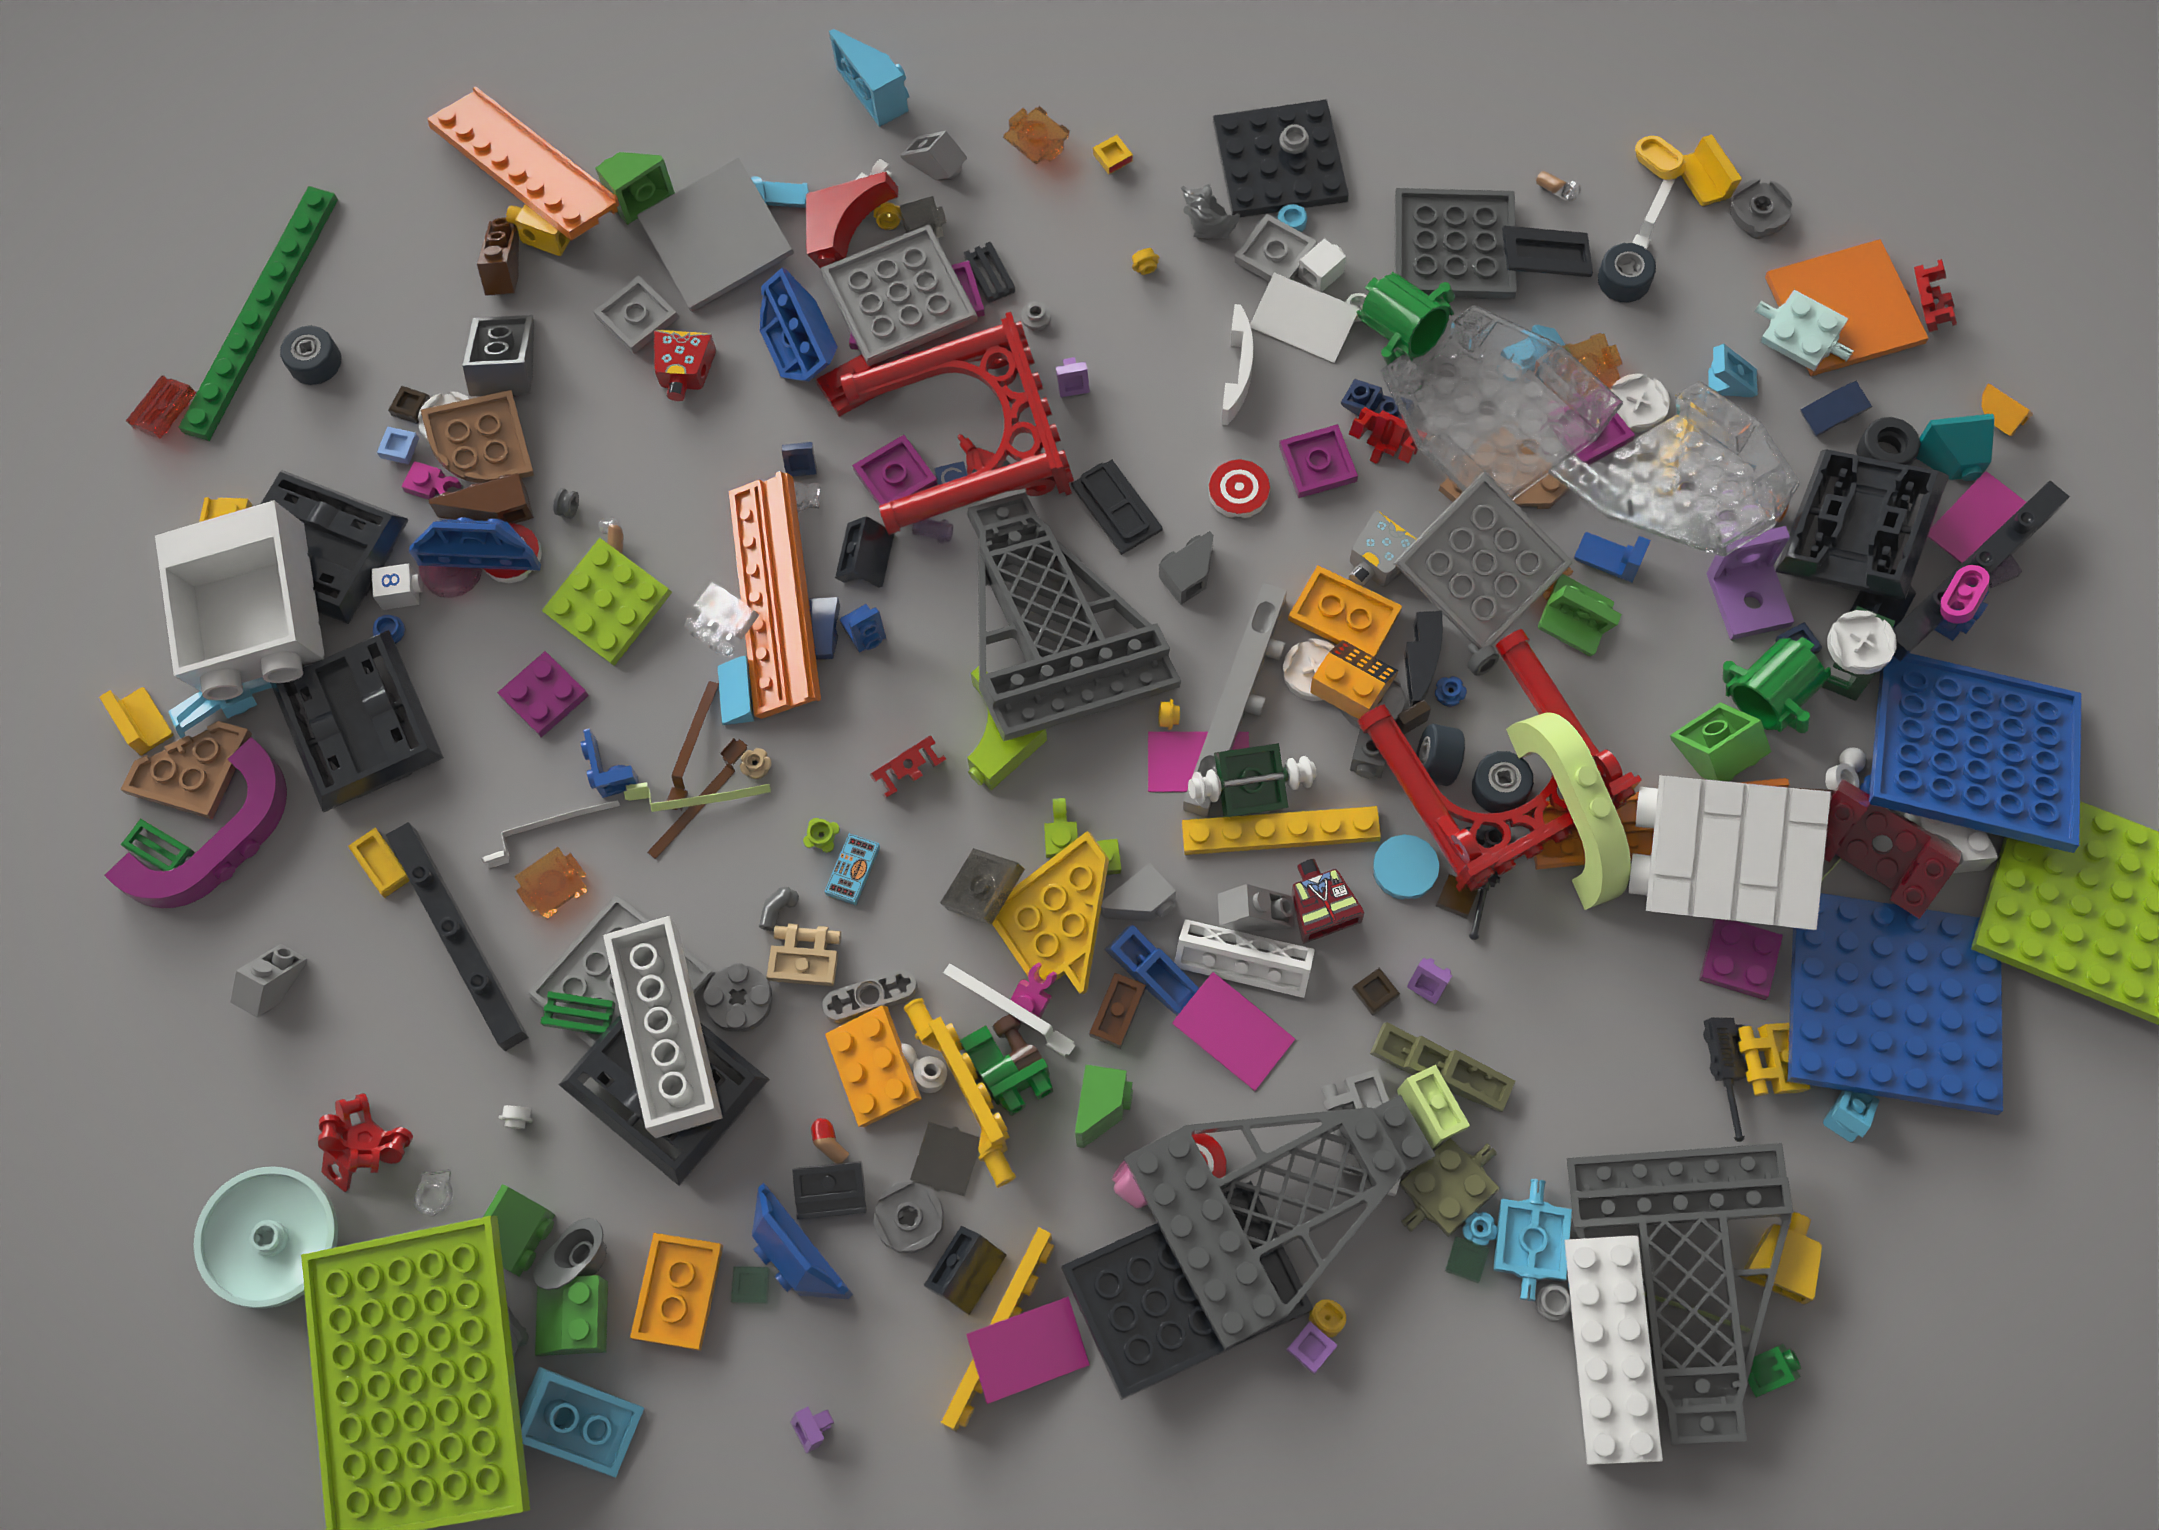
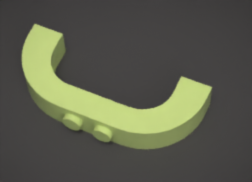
(1587, 800)

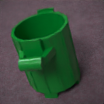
(1406, 315)
(1777, 684)

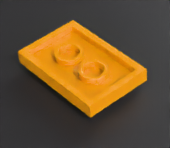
(1344, 611)
(873, 1066)
(677, 1291)

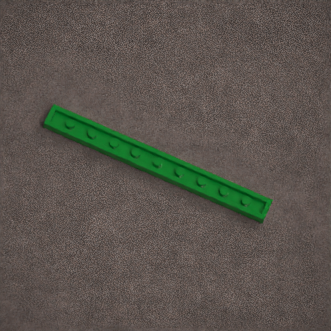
(258, 314)

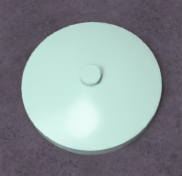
(255, 1235)

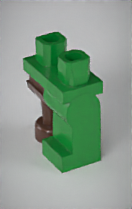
(1008, 1074)

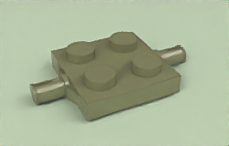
(1449, 1187)

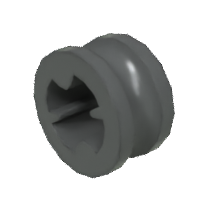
(566, 503)

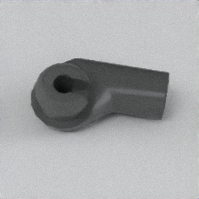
(774, 904)

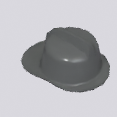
(576, 1253)

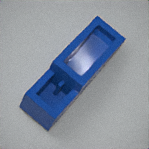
(1152, 968)

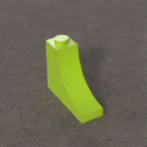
(997, 759)

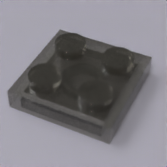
(982, 886)

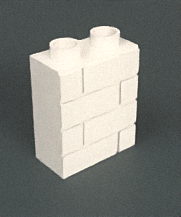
(239, 600)
(1732, 851)

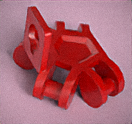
(360, 1144)

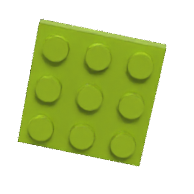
(607, 601)

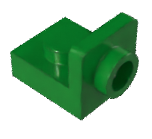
(1773, 1370)

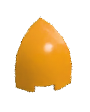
(2006, 411)

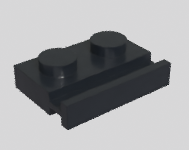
(829, 1190)

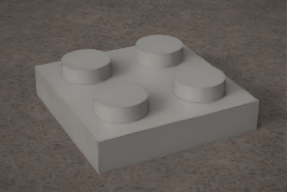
(1274, 249)
(636, 314)

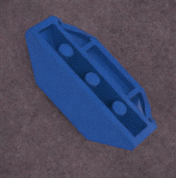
(794, 328)
(473, 545)
(792, 1251)

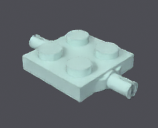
(1804, 330)

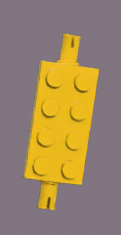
(994, 1131)

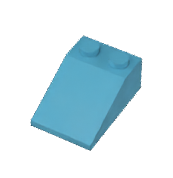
(871, 77)
(578, 1422)

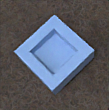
(398, 445)

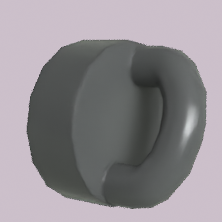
(1482, 659)

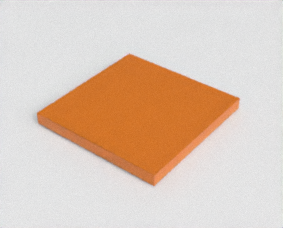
(1866, 290)

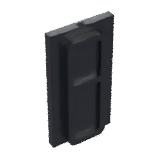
(1547, 251)
(1116, 506)

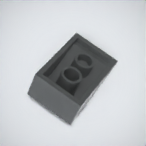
(499, 355)

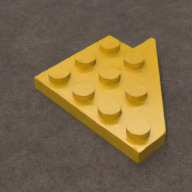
(1057, 913)

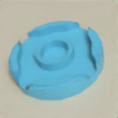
(1406, 867)

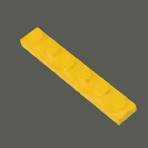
(1281, 830)
(1023, 1283)

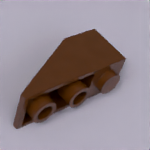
(499, 258)
(497, 499)

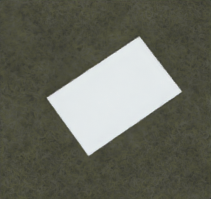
(1304, 317)

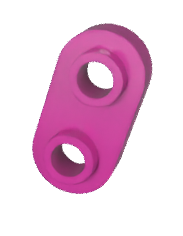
(1964, 597)

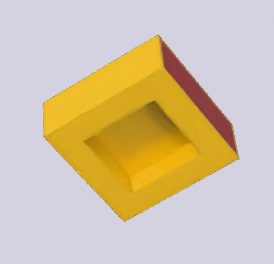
(1112, 154)

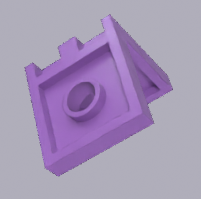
(1751, 573)

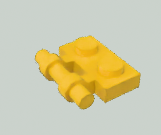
(1775, 1045)

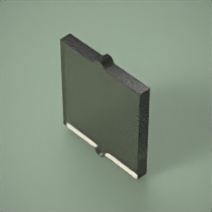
(946, 1159)

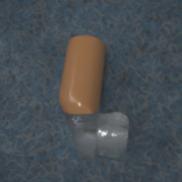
(1562, 189)
(615, 534)

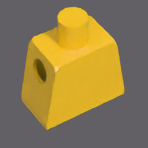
(536, 231)
(1798, 1263)

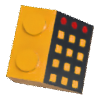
(1352, 679)

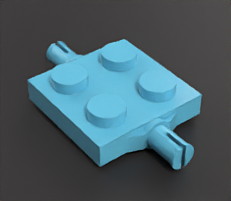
(1532, 1239)

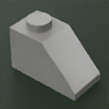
(935, 155)
(1141, 897)

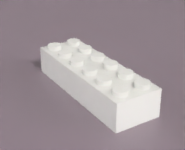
(662, 1027)
(1613, 1350)

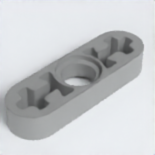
(848, 1010)

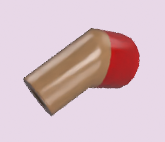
(825, 1140)

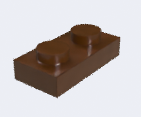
(1117, 1010)

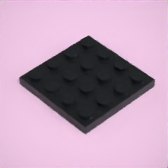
(1267, 178)

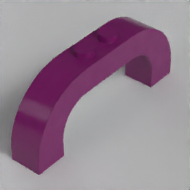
(224, 851)

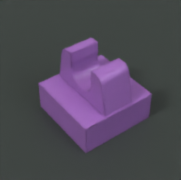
(1072, 378)
(1429, 980)
(1311, 1347)
(810, 1427)

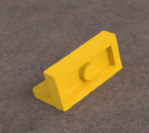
(1710, 172)
(138, 719)

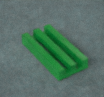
(176, 860)
(551, 1008)

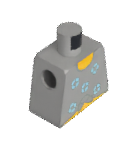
(1377, 550)

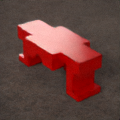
(1934, 313)
(1387, 430)
(911, 755)

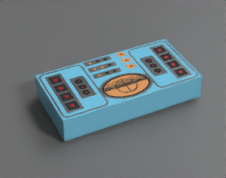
(852, 869)

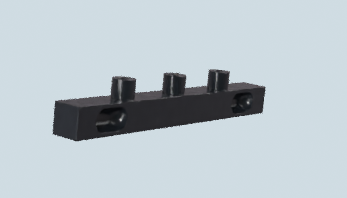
(1989, 556)
(457, 937)

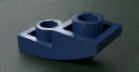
(1370, 396)
(1835, 408)
(824, 618)

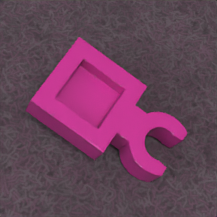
(427, 481)
(1031, 994)

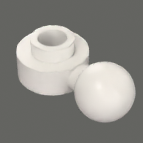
(1851, 762)
(925, 1083)

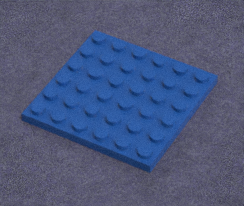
(1978, 751)
(1896, 1006)

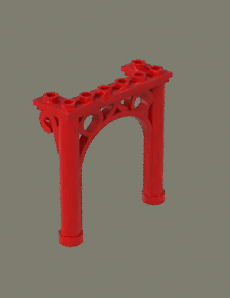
(995, 349)
(1469, 859)

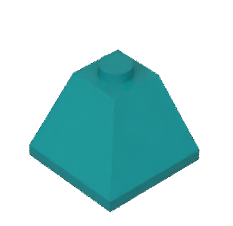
(1958, 446)

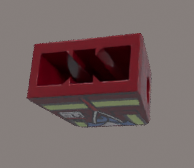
(1323, 902)

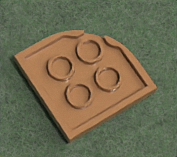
(478, 438)

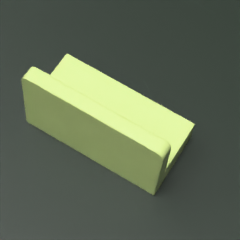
(1433, 1106)

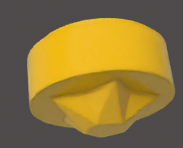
(1328, 1317)

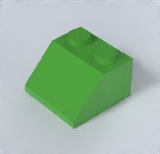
(636, 181)
(1722, 742)
(1102, 1102)
(521, 1227)
(572, 1318)

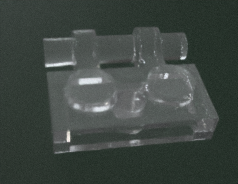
(726, 610)

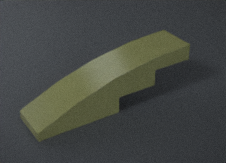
(1461, 1073)

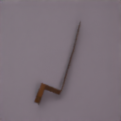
(730, 754)
(678, 791)

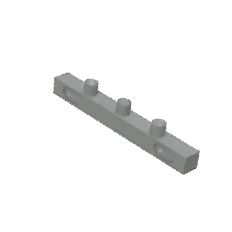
(1238, 691)

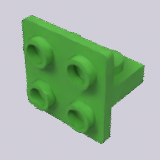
(1578, 615)

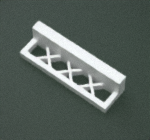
(1243, 961)

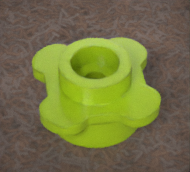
(821, 826)

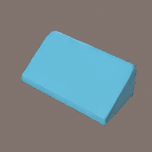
(735, 691)

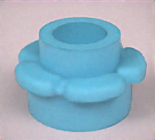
(1489, 1229)

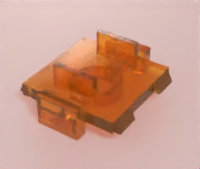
(1036, 135)
(1598, 358)
(551, 882)

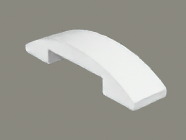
(1236, 393)

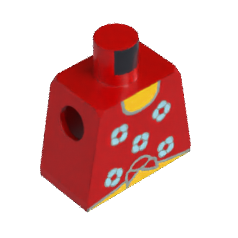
(682, 360)

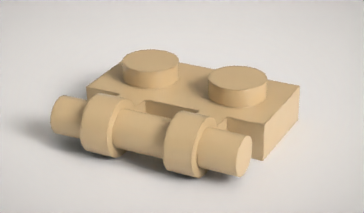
(804, 964)

